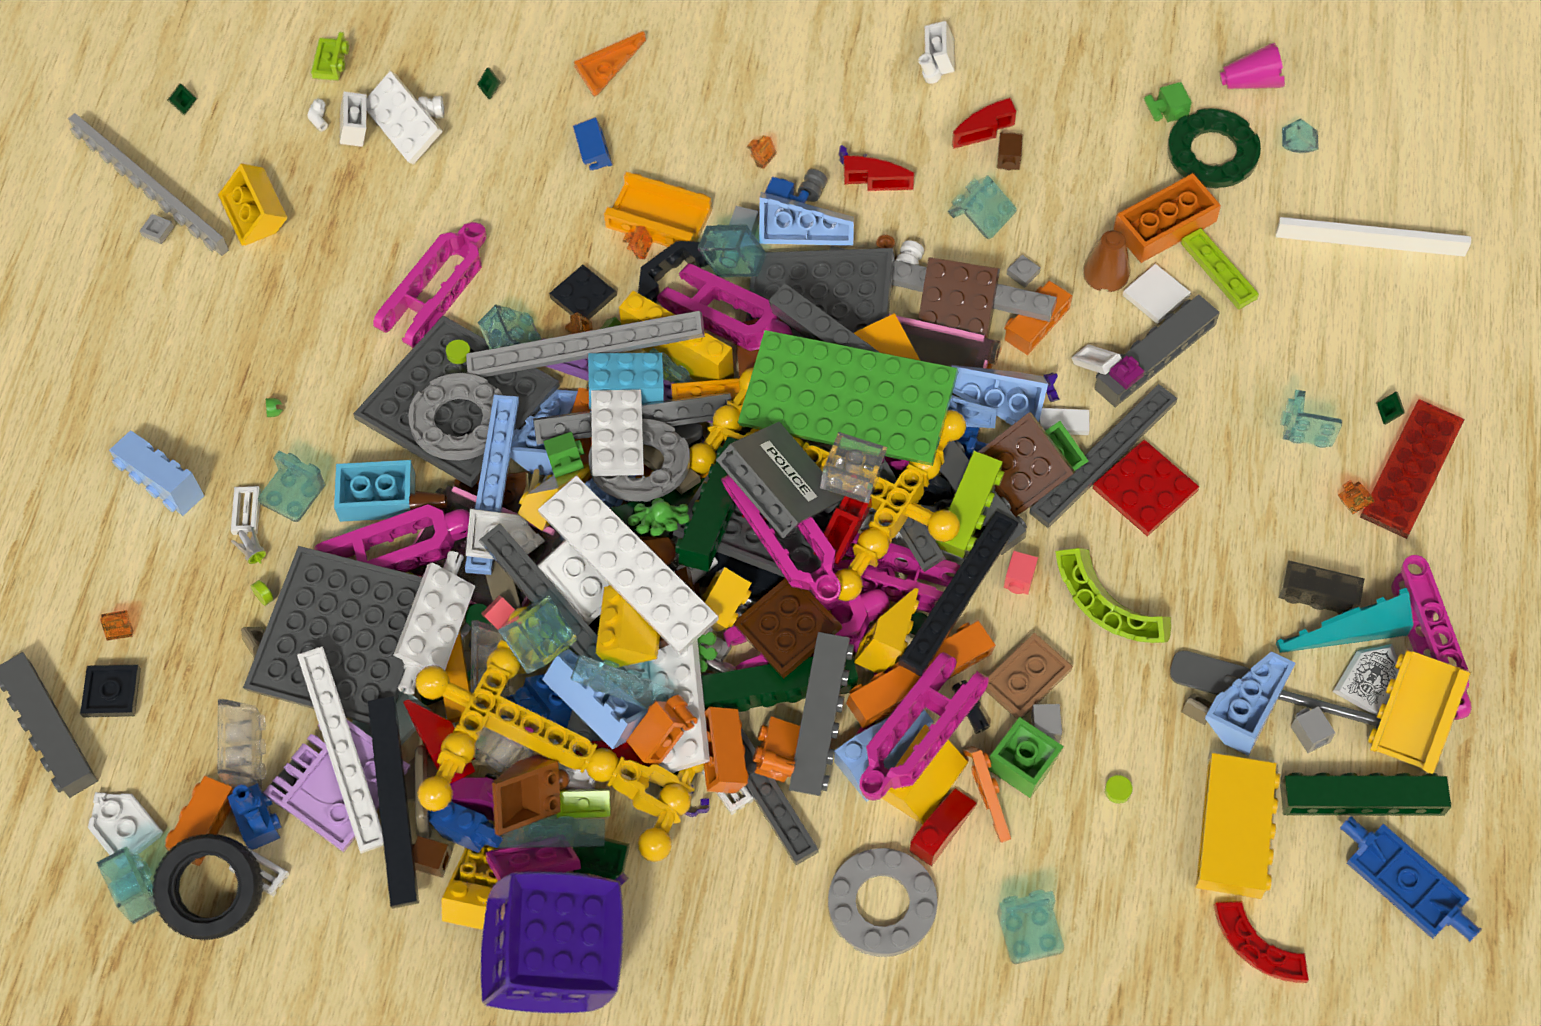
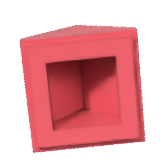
(498, 612)

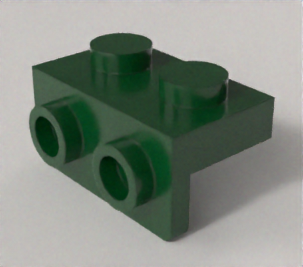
(603, 861)

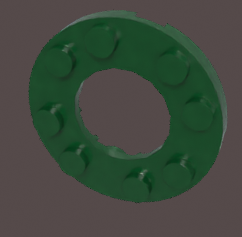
(1215, 121)

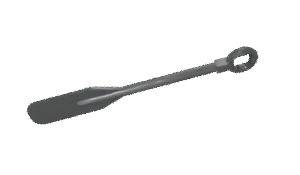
(1218, 675)

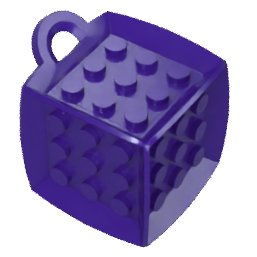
(552, 942)

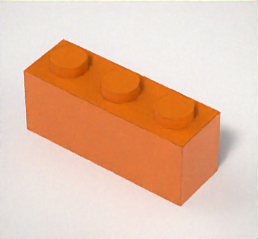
(1027, 332)
(727, 766)
(203, 813)

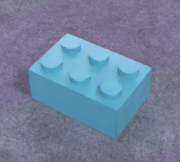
(627, 372)
(373, 489)

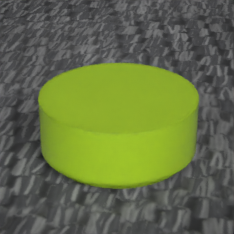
(457, 351)
(262, 592)
(1118, 789)

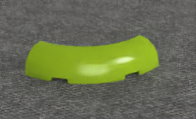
(1101, 607)

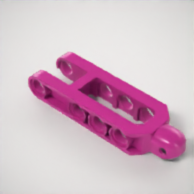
(465, 244)
(717, 288)
(447, 530)
(822, 581)
(926, 594)
(1426, 602)
(865, 609)
(876, 778)

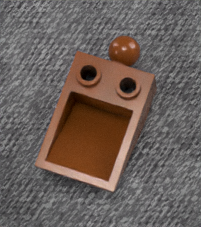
(527, 793)

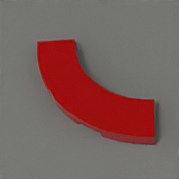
(1254, 950)

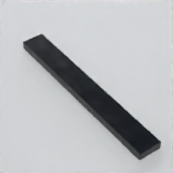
(958, 594)
(393, 802)

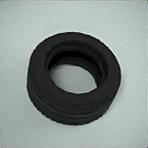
(167, 885)

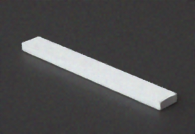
(1373, 236)
(341, 749)

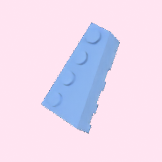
(800, 223)
(159, 474)
(605, 714)

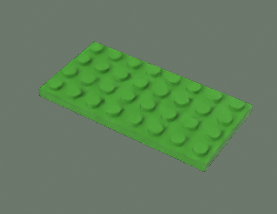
(849, 390)

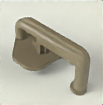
(421, 768)

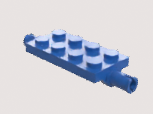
(1408, 881)

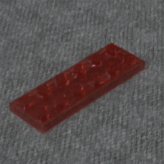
(1412, 468)

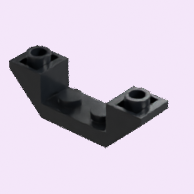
(664, 262)

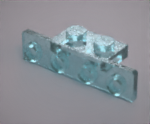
(618, 683)
(557, 833)

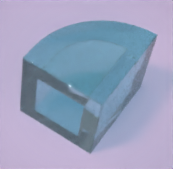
(1300, 137)

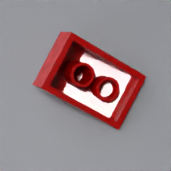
(432, 731)

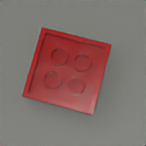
(1145, 487)

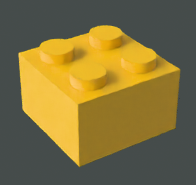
(724, 596)

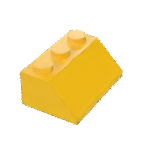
(252, 204)
(542, 492)
(624, 633)
(933, 784)

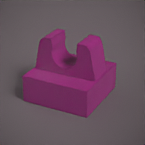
(1126, 372)

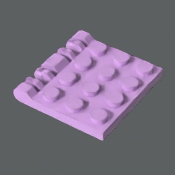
(316, 794)

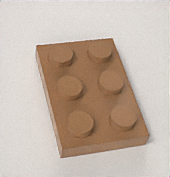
(1027, 676)

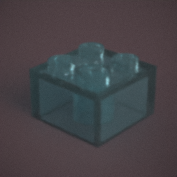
(732, 250)
(538, 634)
(129, 883)

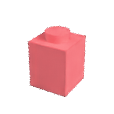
(1020, 573)

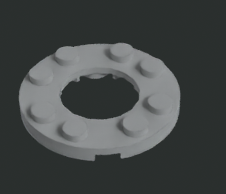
(440, 391)
(661, 481)
(880, 940)

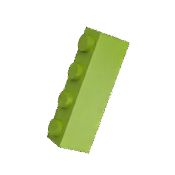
(971, 499)

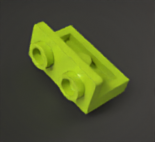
(329, 58)

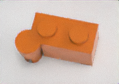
(661, 729)
(777, 749)

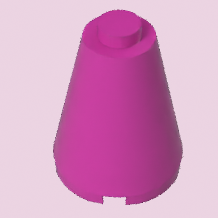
(1255, 70)

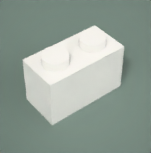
(353, 119)

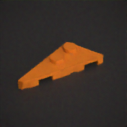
(604, 64)
(988, 789)

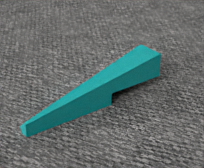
(1374, 622)

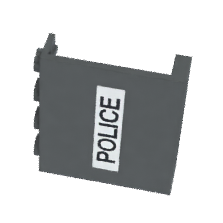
(778, 478)

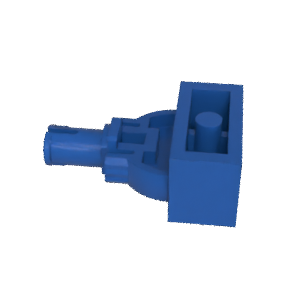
(541, 700)
(254, 816)

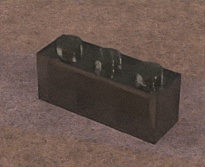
(1320, 588)

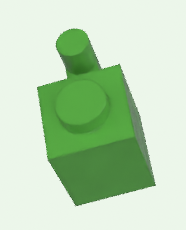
(1171, 101)
(564, 454)

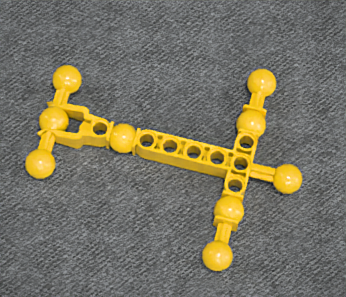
(872, 542)
(599, 763)

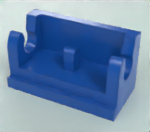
(592, 144)

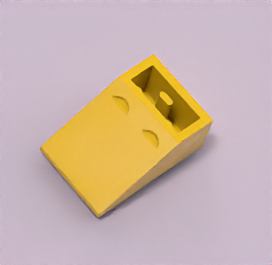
(887, 636)
(469, 889)

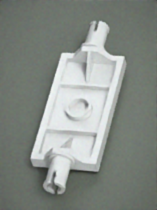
(433, 620)

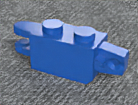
(464, 827)

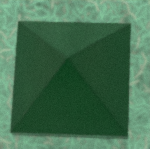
(488, 83)
(182, 99)
(1390, 408)

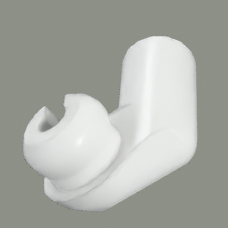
(316, 113)

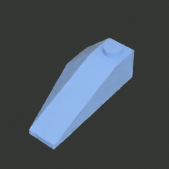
(1007, 391)
(974, 413)
(524, 445)
(1245, 706)
(853, 756)

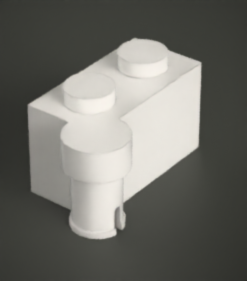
(938, 52)

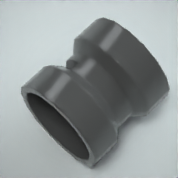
(813, 183)

